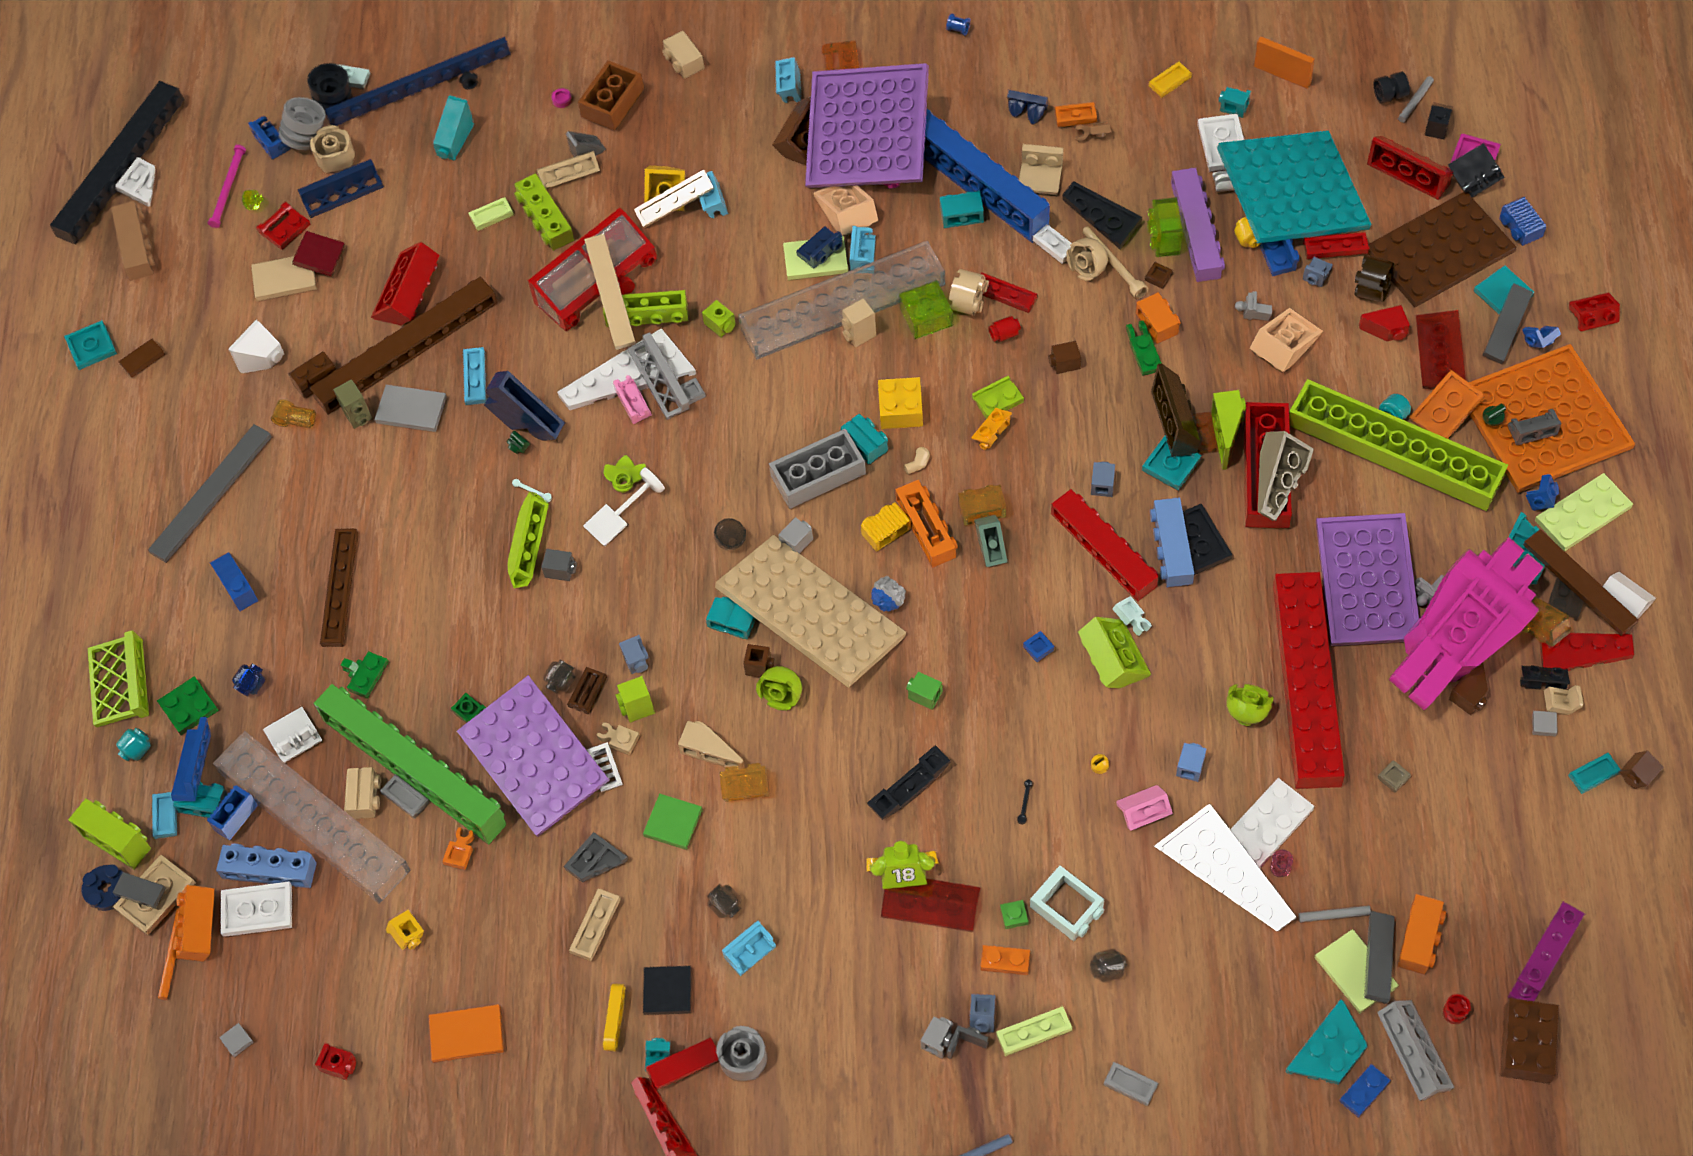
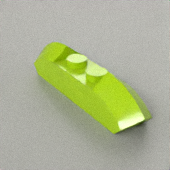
(527, 539)

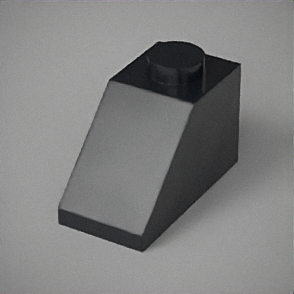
(1438, 120)

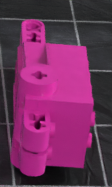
(1469, 618)

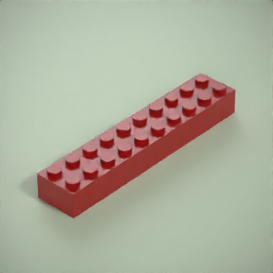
(1308, 681)

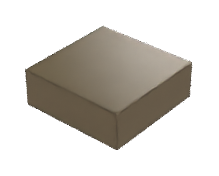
(1394, 776)

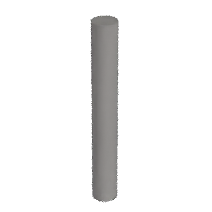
(1415, 99)
(1334, 913)

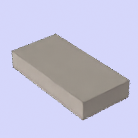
(404, 796)
(1130, 1084)

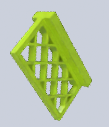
(135, 678)

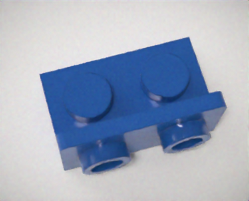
(1280, 256)

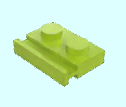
(1000, 395)

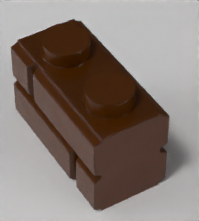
(311, 372)

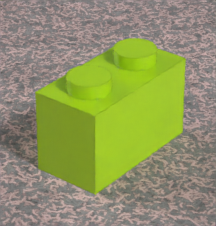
(634, 699)

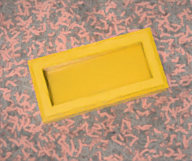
(1170, 79)

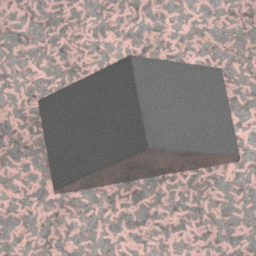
(584, 143)

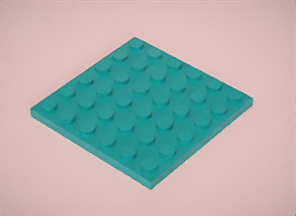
(1293, 186)

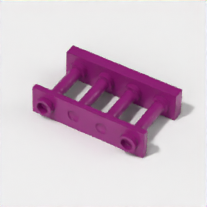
(1547, 953)

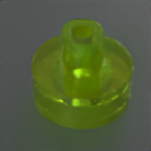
(251, 199)

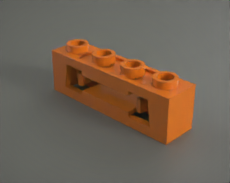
(936, 551)

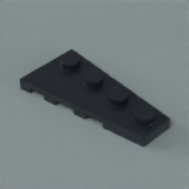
(1105, 215)

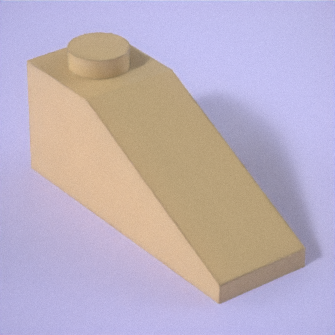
(706, 745)

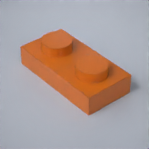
(1075, 114)
(1005, 960)

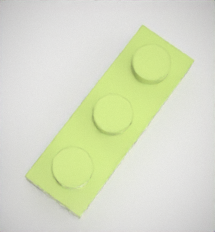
(1034, 1031)

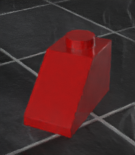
(1386, 323)

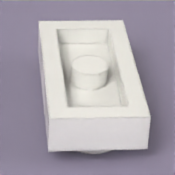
(1052, 243)

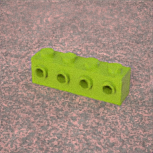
(544, 212)
(655, 307)

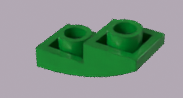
(467, 708)

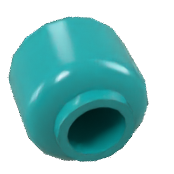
(1396, 405)
(133, 744)

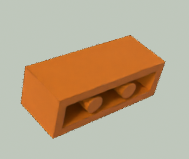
(194, 923)
(1421, 934)

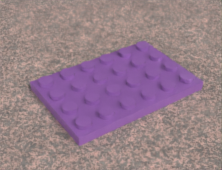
(1367, 578)
(533, 756)

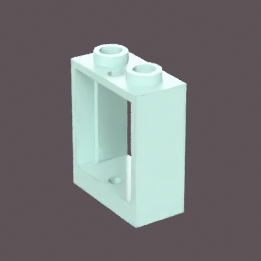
(1046, 891)

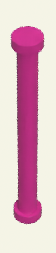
(214, 221)

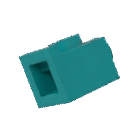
(1234, 101)

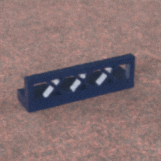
(338, 185)

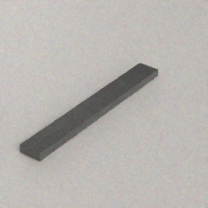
(209, 493)

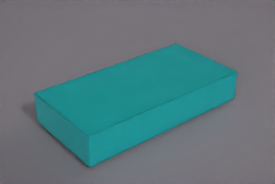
(1594, 773)

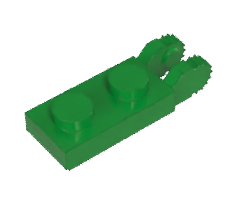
(1143, 349)

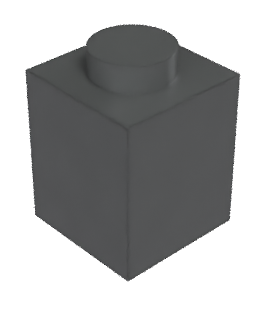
(558, 565)

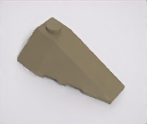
(1281, 465)

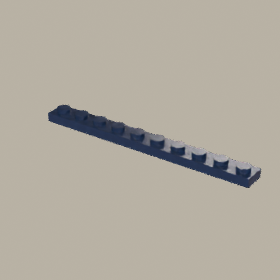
(417, 81)

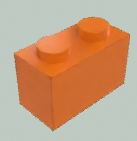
(1158, 317)

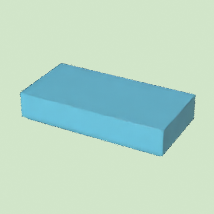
(163, 816)

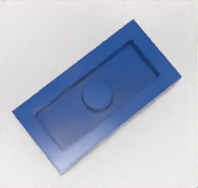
(1364, 1090)

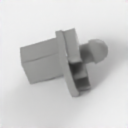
(1252, 309)
(1425, 590)

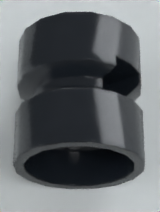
(1391, 87)

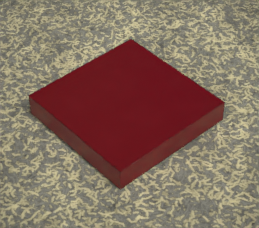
(318, 253)

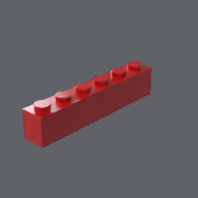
(1104, 544)

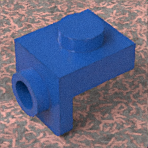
(1542, 337)
(1545, 496)

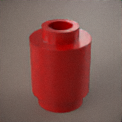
(1004, 329)

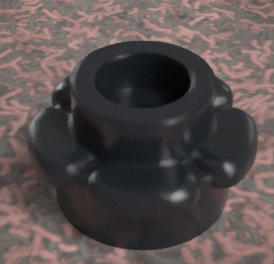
(468, 80)

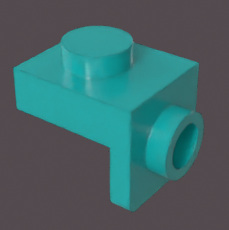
(656, 1050)

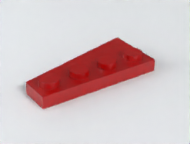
(1587, 649)
(662, 1121)

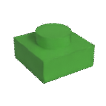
(1014, 914)

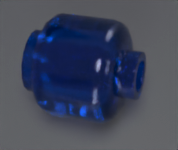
(248, 679)

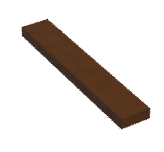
(1580, 582)
(339, 588)

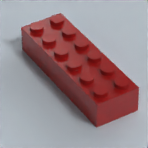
(1258, 420)

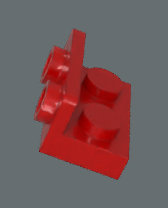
(1595, 311)

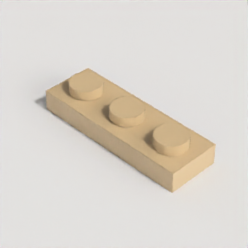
(568, 169)
(594, 924)

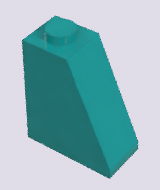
(453, 128)

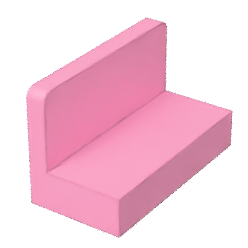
(1145, 807)

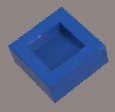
(1038, 646)

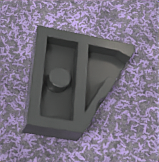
(594, 858)

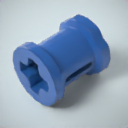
(958, 24)

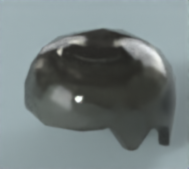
(729, 534)

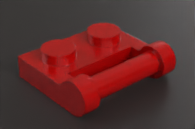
(287, 230)

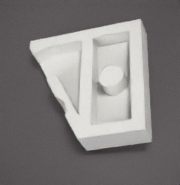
(138, 182)

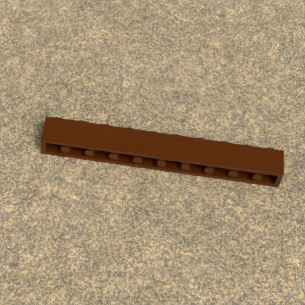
(407, 342)

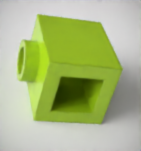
(718, 318)

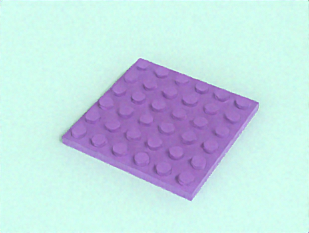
(867, 126)

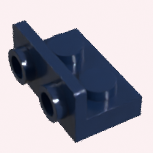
(820, 247)

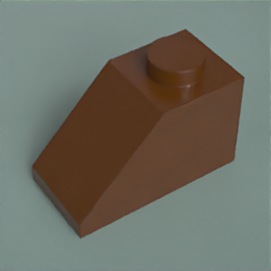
(1471, 691)

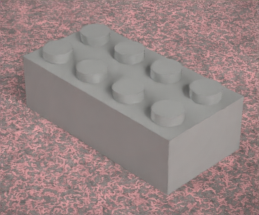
(817, 468)

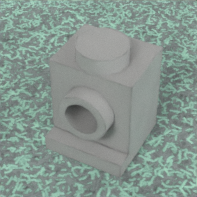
(937, 1036)

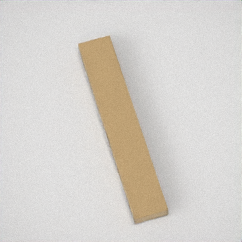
(610, 291)

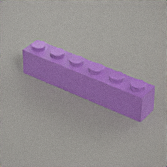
(1196, 225)

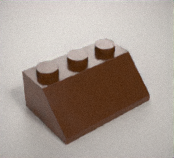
(793, 137)

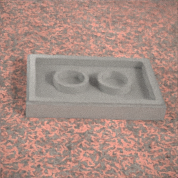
(410, 408)

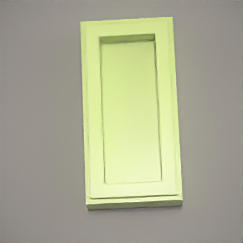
(491, 213)

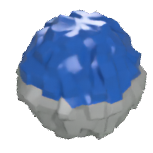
(887, 594)

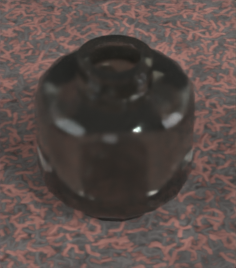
(559, 676)
(724, 901)
(1108, 965)

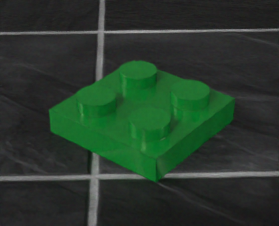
(187, 705)

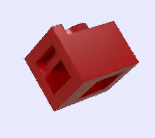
(341, 1069)

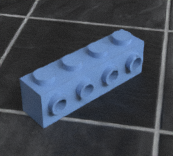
(1173, 542)
(266, 865)

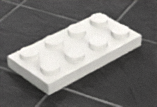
(1271, 821)

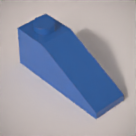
(234, 581)

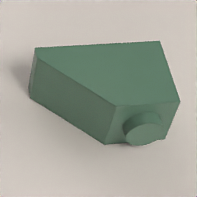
(991, 540)

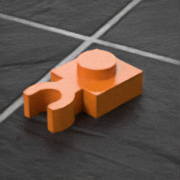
(459, 852)

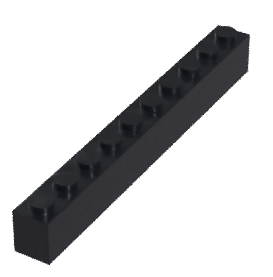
(129, 144)

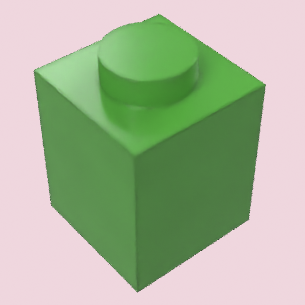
(924, 690)

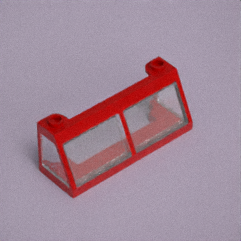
(569, 281)

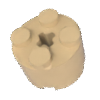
(332, 149)
(968, 292)

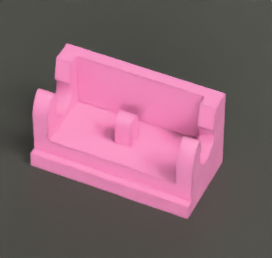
(631, 399)

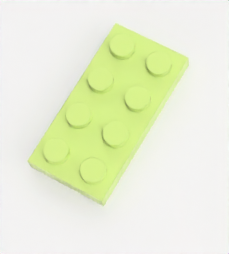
(1583, 512)

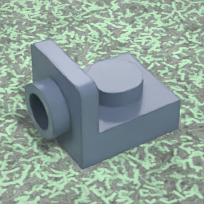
(1317, 272)
(982, 1012)

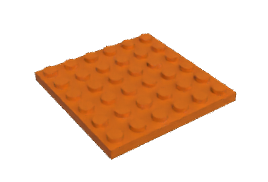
(1531, 388)

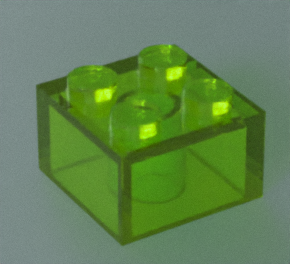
(1165, 227)
(926, 309)

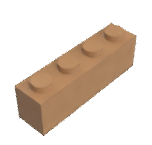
(132, 240)

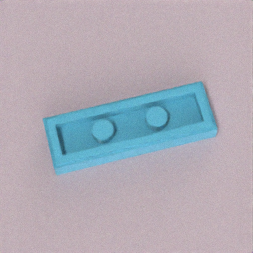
(474, 376)

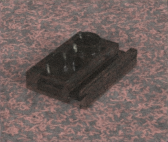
(1565, 600)

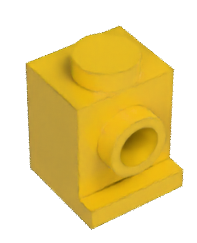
(405, 924)

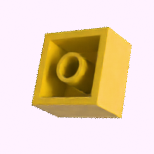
(900, 403)

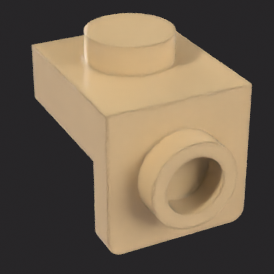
(1563, 700)

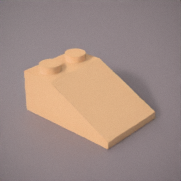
(847, 207)
(1285, 339)

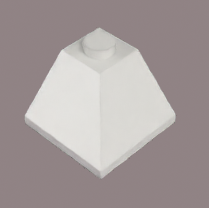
(256, 349)

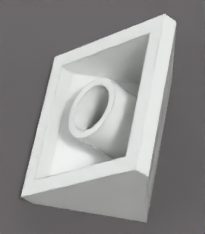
(1629, 594)

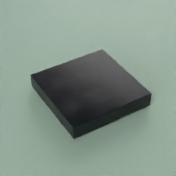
(667, 990)

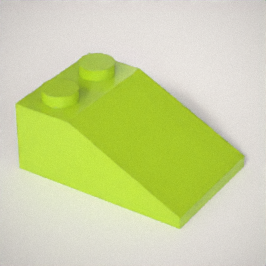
(1227, 416)

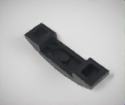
(911, 784)

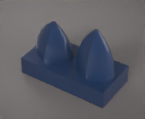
(1035, 104)

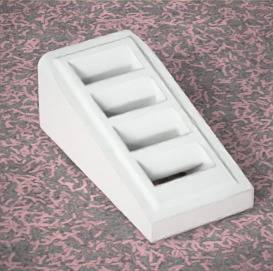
(601, 749)

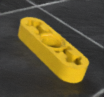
(614, 1017)

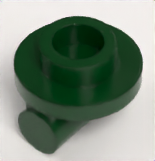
(1494, 415)
(517, 443)

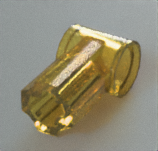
(287, 413)

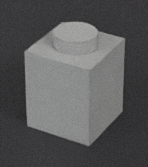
(796, 535)

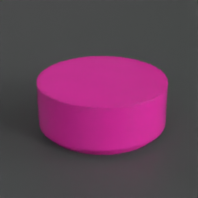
(561, 98)

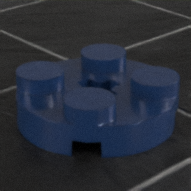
(95, 880)

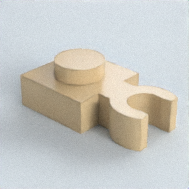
(620, 739)

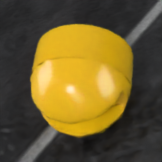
(1102, 767)

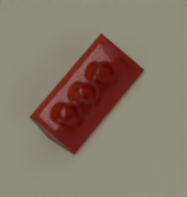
(1439, 346)
(933, 904)

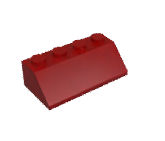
(1409, 167)
(406, 285)

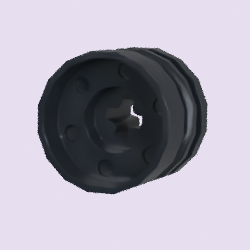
(329, 85)

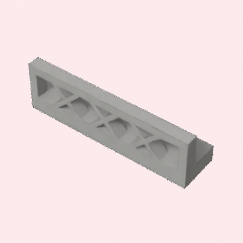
(666, 373)
(1413, 1049)

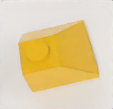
(660, 179)

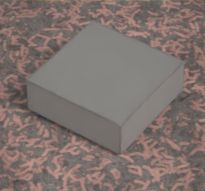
(693, 390)
(1544, 723)
(236, 1040)

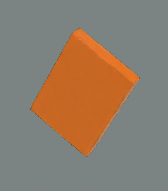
(1284, 62)
(1447, 406)
(466, 1033)

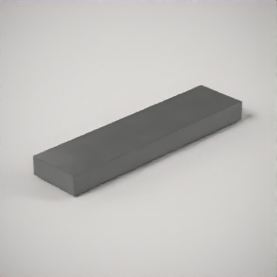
(1507, 323)
(1379, 957)

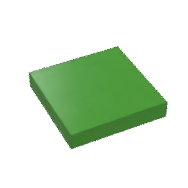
(672, 821)

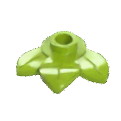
(623, 472)

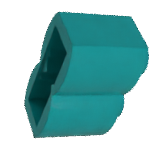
(730, 618)

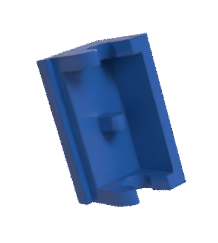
(268, 137)

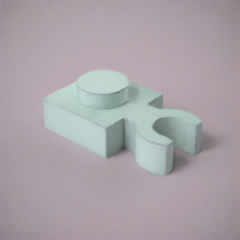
(1131, 613)

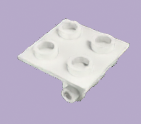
(292, 734)

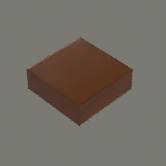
(1158, 275)

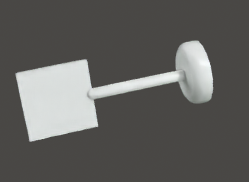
(607, 523)

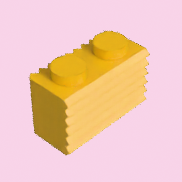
(885, 526)

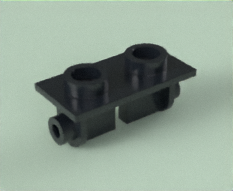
(1553, 677)

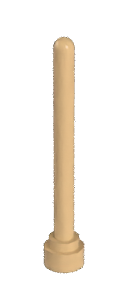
(1137, 288)

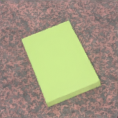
(798, 269)
(1346, 966)

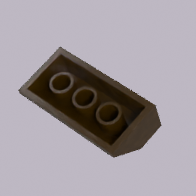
(1175, 412)

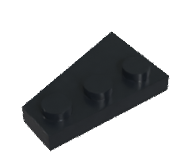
(1204, 540)

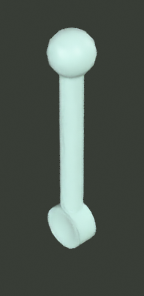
(516, 483)

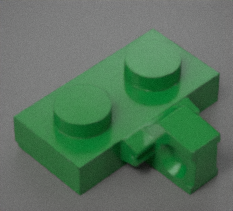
(364, 673)

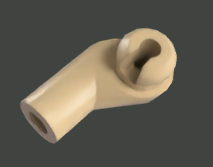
(920, 462)

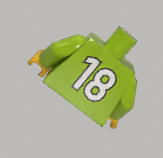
(902, 865)

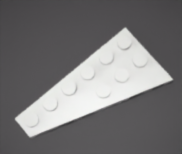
(599, 382)
(1217, 857)

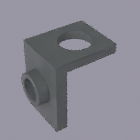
(971, 1035)

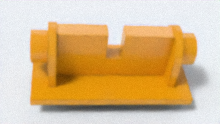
(993, 425)

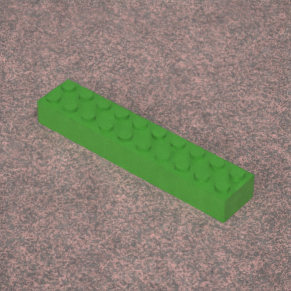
(411, 763)

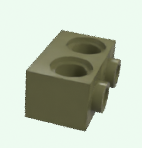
(352, 404)

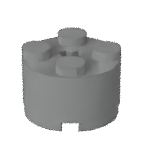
(735, 1042)

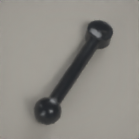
(1022, 818)

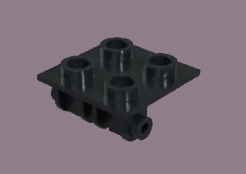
(1476, 170)

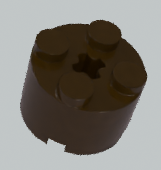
(1374, 279)

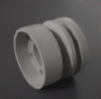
(300, 122)

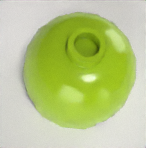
(779, 687)
(1248, 704)

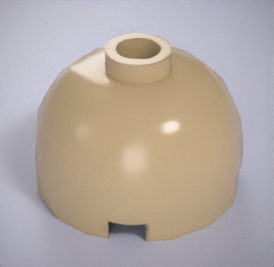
(1087, 258)

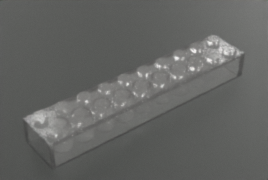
(821, 305)
(312, 817)

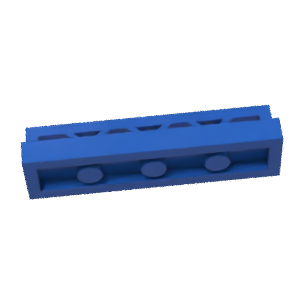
(191, 762)

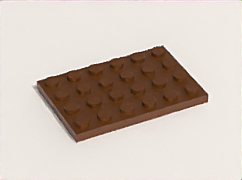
(1442, 248)

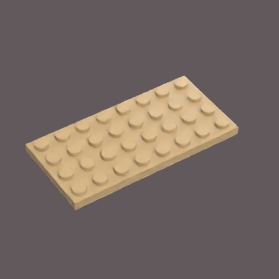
(810, 610)

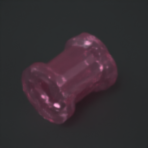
(1283, 869)

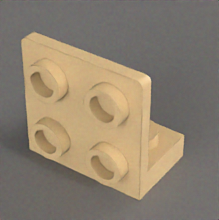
(1041, 168)

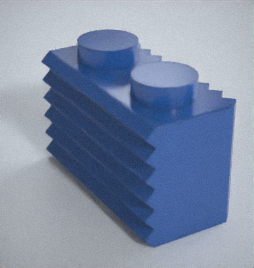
(1522, 221)
(232, 812)

